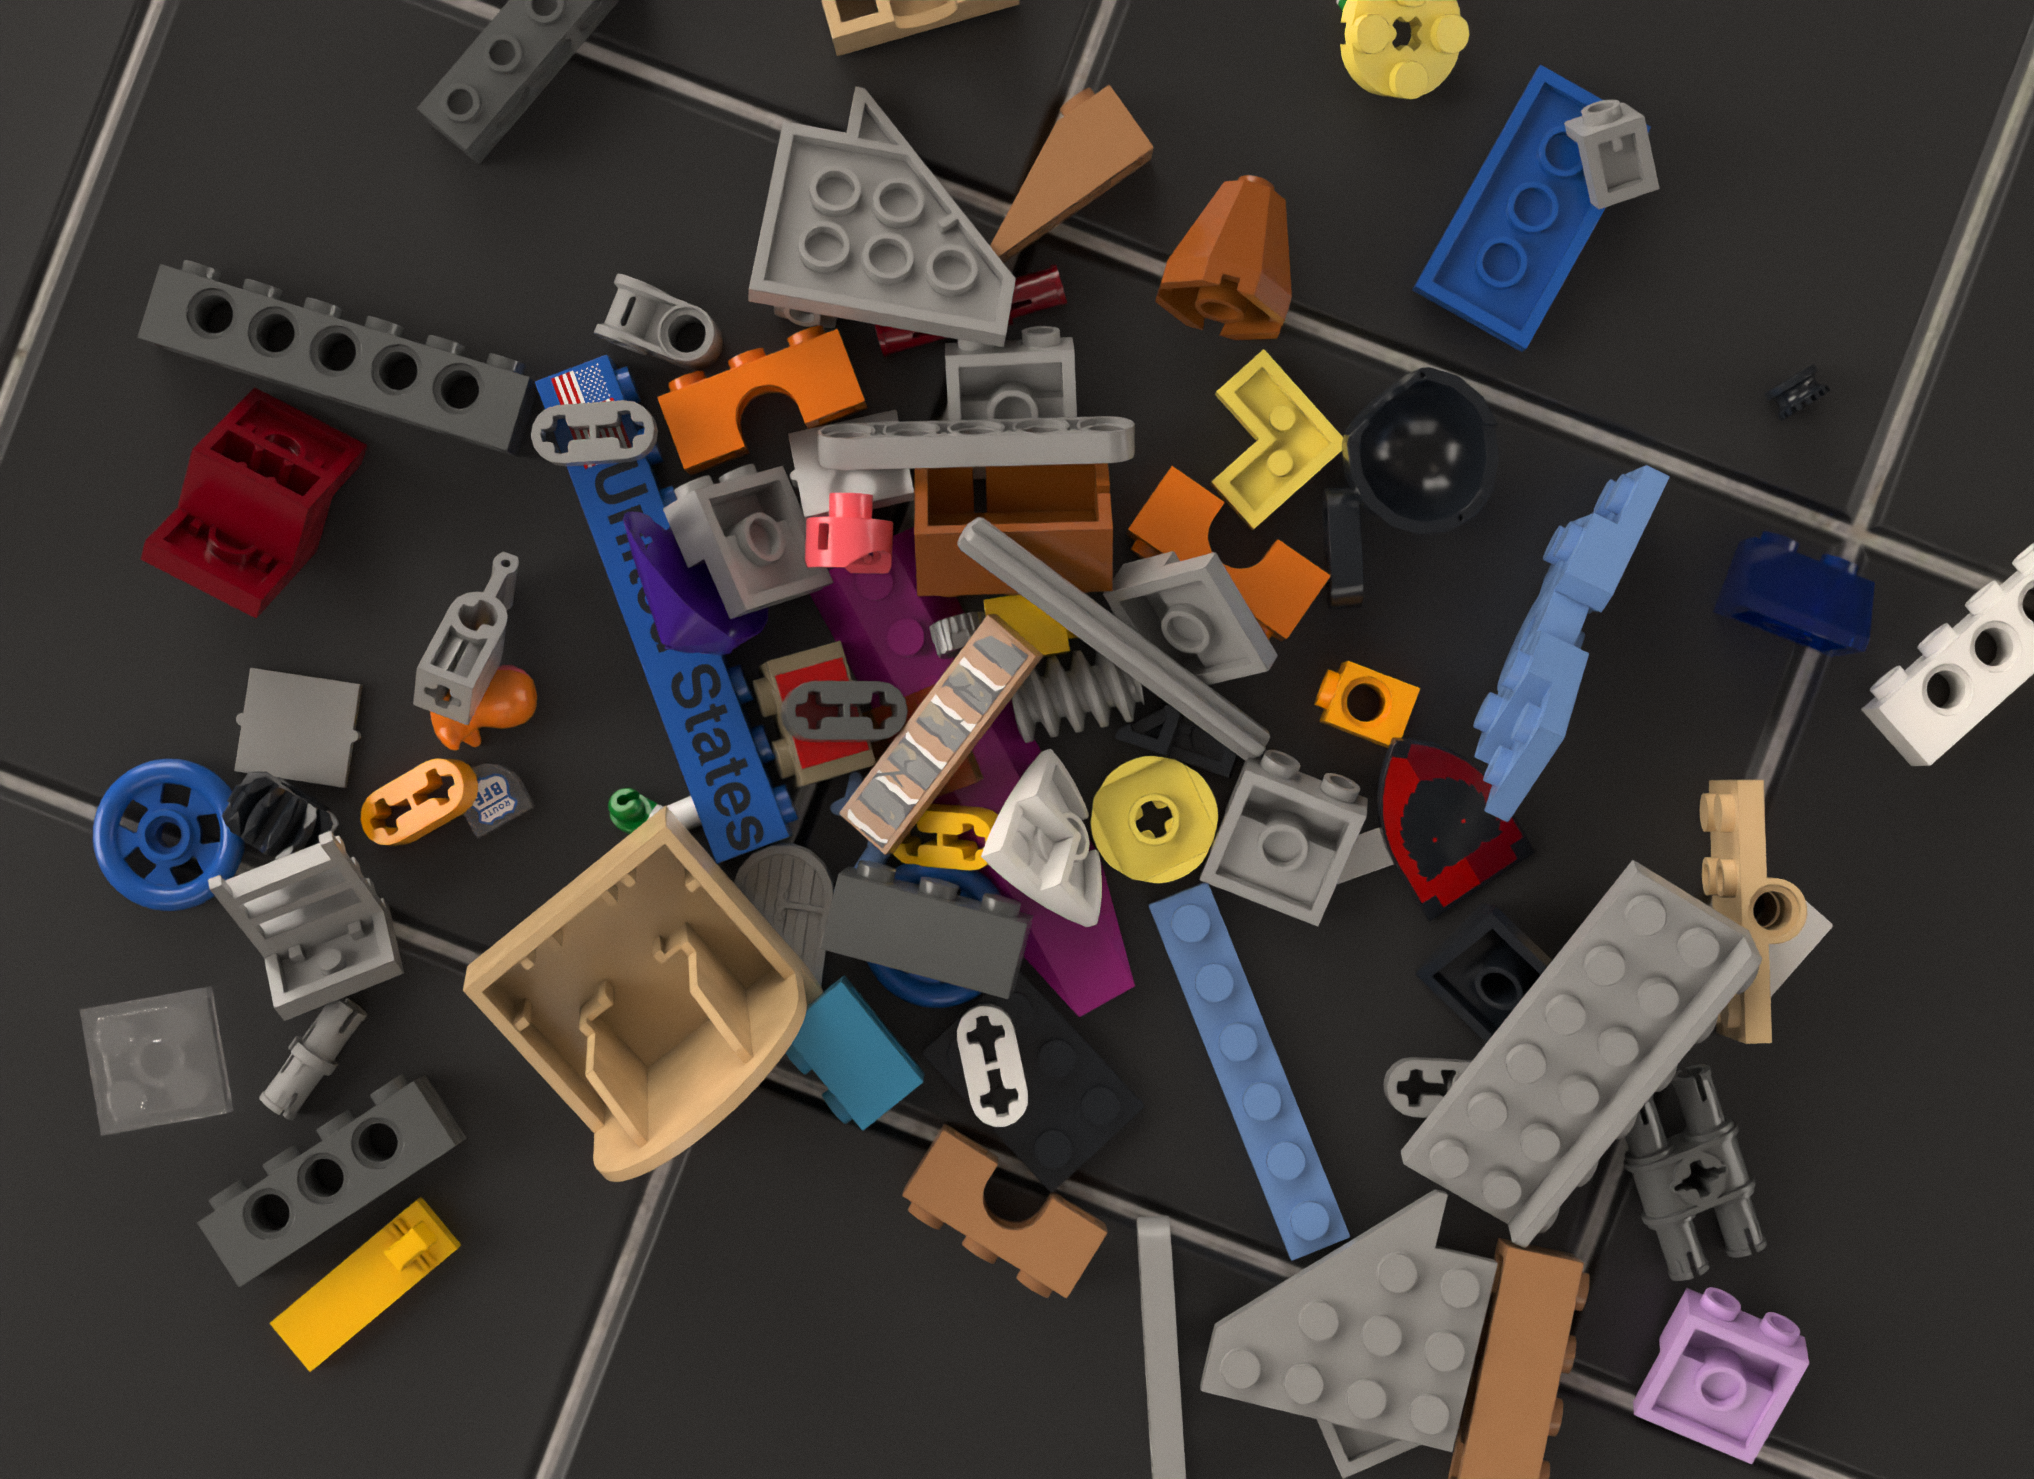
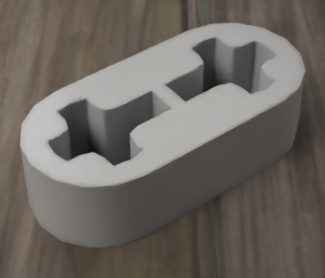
(594, 417)

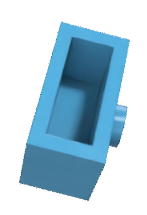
(853, 1056)

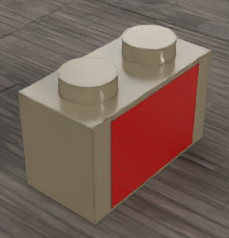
(798, 759)

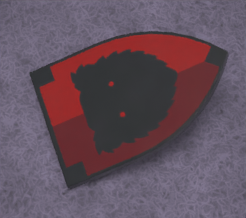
(1438, 826)

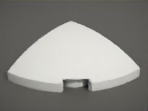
(1045, 845)

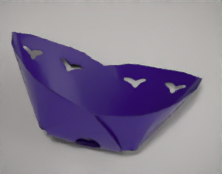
(684, 598)

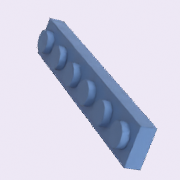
(1249, 1070)

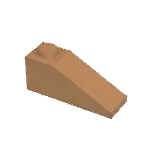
(1080, 161)

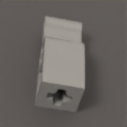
(467, 646)

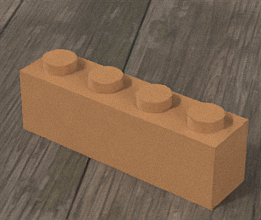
(1520, 1364)

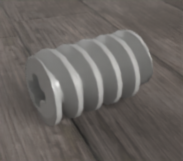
(1073, 694)

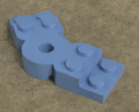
(1546, 660)

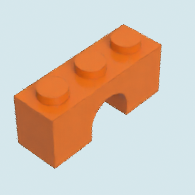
(708, 412)
(1179, 521)

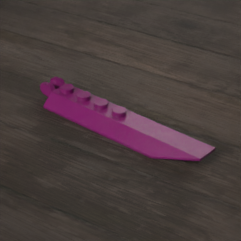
(890, 642)

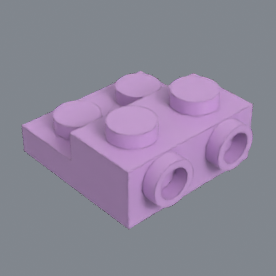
(1722, 1373)

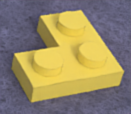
(1289, 436)

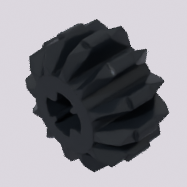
(276, 815)

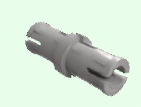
(312, 1057)

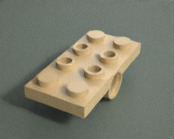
(1736, 879)

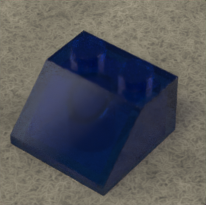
(1798, 597)

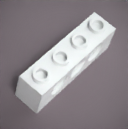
(1901, 699)

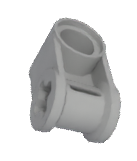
(649, 321)

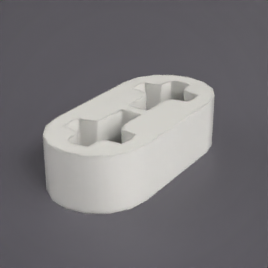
(977, 1068)

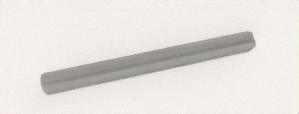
(1112, 638)

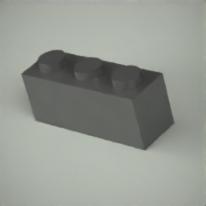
(927, 929)

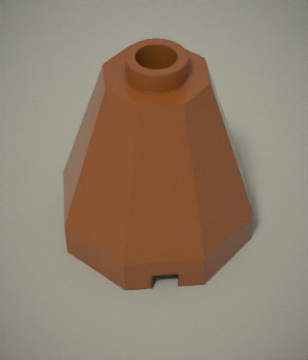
(1233, 264)

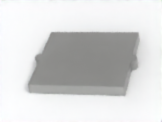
(817, 482)
(298, 727)

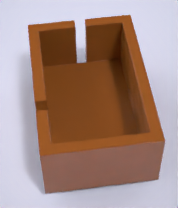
(1047, 509)

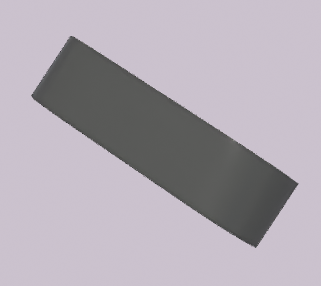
(844, 695)

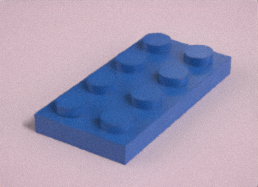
(1518, 219)

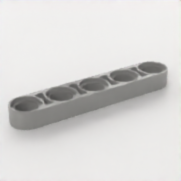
(976, 443)
(1160, 1347)

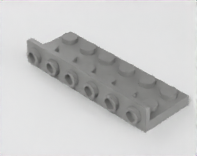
(1584, 1051)

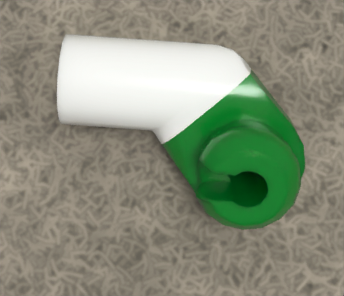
(631, 810)

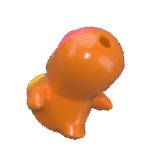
(506, 704)

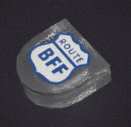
(498, 800)

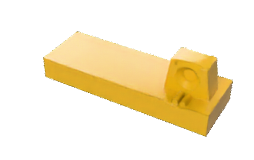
(365, 1284)

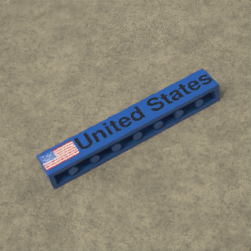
(694, 692)

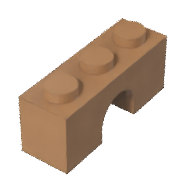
(1046, 1248)

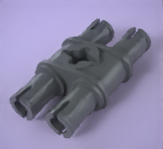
(1716, 1181)

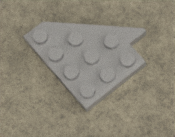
(874, 236)
(1366, 1334)

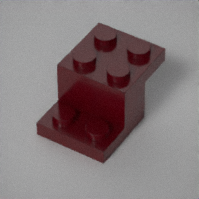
(254, 502)

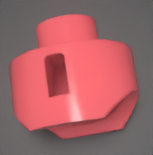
(849, 537)

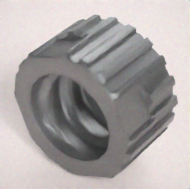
(954, 632)

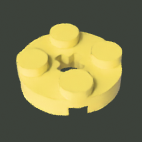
(1409, 69)
(1166, 785)

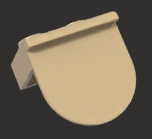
(646, 996)

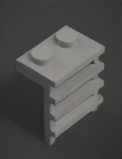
(313, 925)

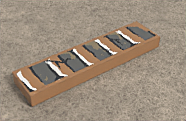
(941, 733)

